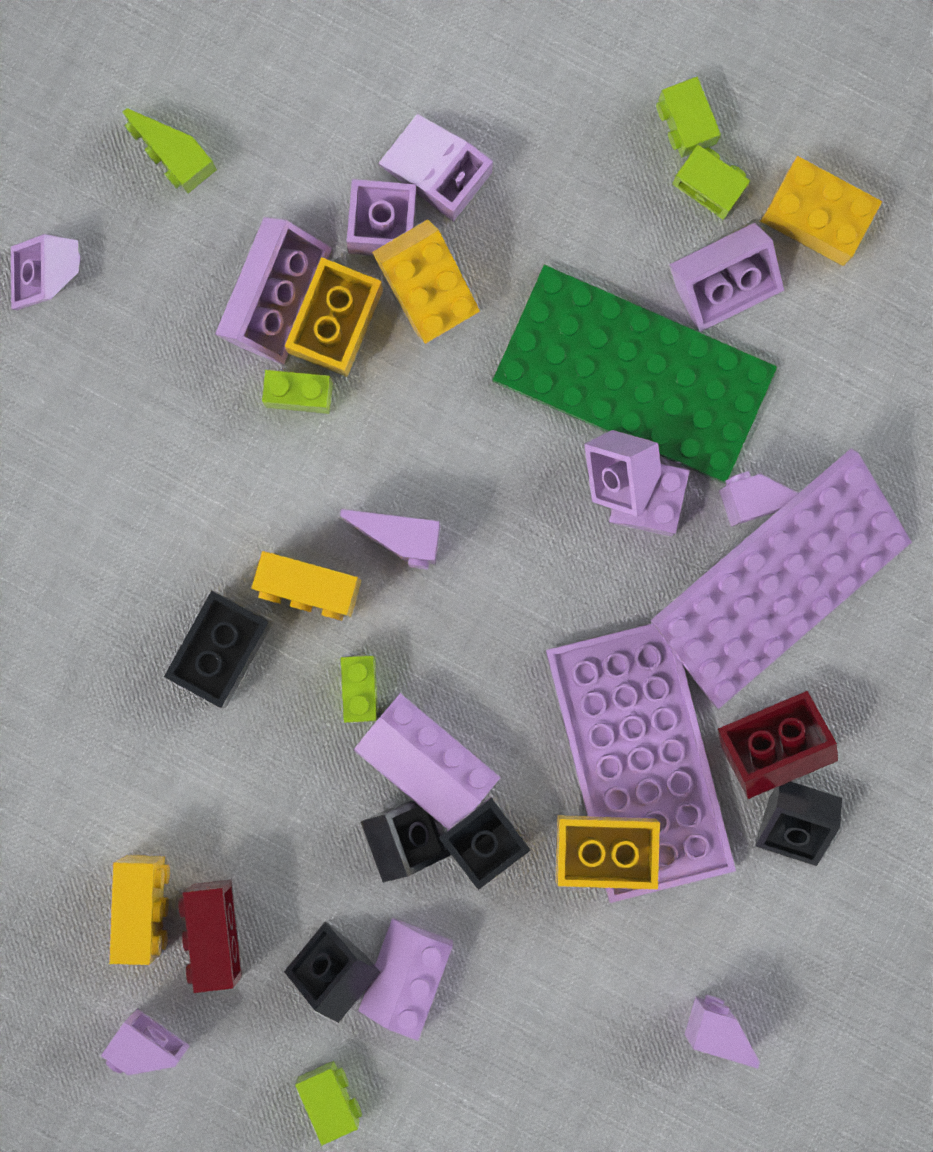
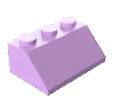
(728, 276)
(408, 978)

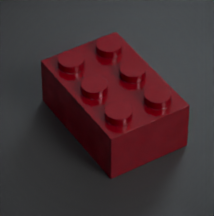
(778, 744)
(211, 936)

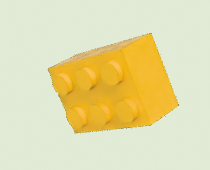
(821, 211)
(426, 281)
(334, 317)
(306, 585)
(607, 852)
(138, 909)

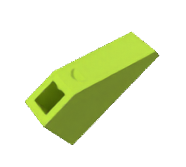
(178, 151)

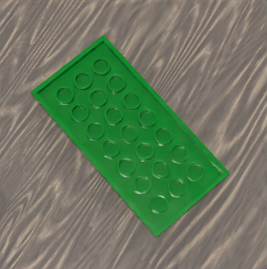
(634, 373)

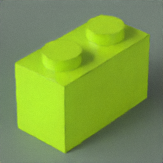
(688, 116)
(711, 181)
(297, 391)
(359, 689)
(328, 1102)

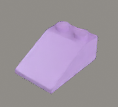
(405, 537)

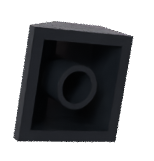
(799, 822)
(404, 840)
(484, 843)
(331, 972)

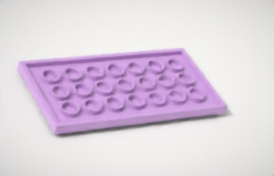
(783, 579)
(642, 749)

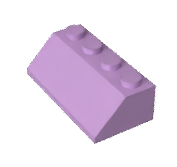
(271, 289)
(426, 762)

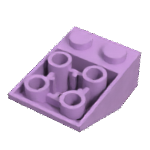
(439, 163)

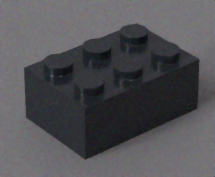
(218, 649)

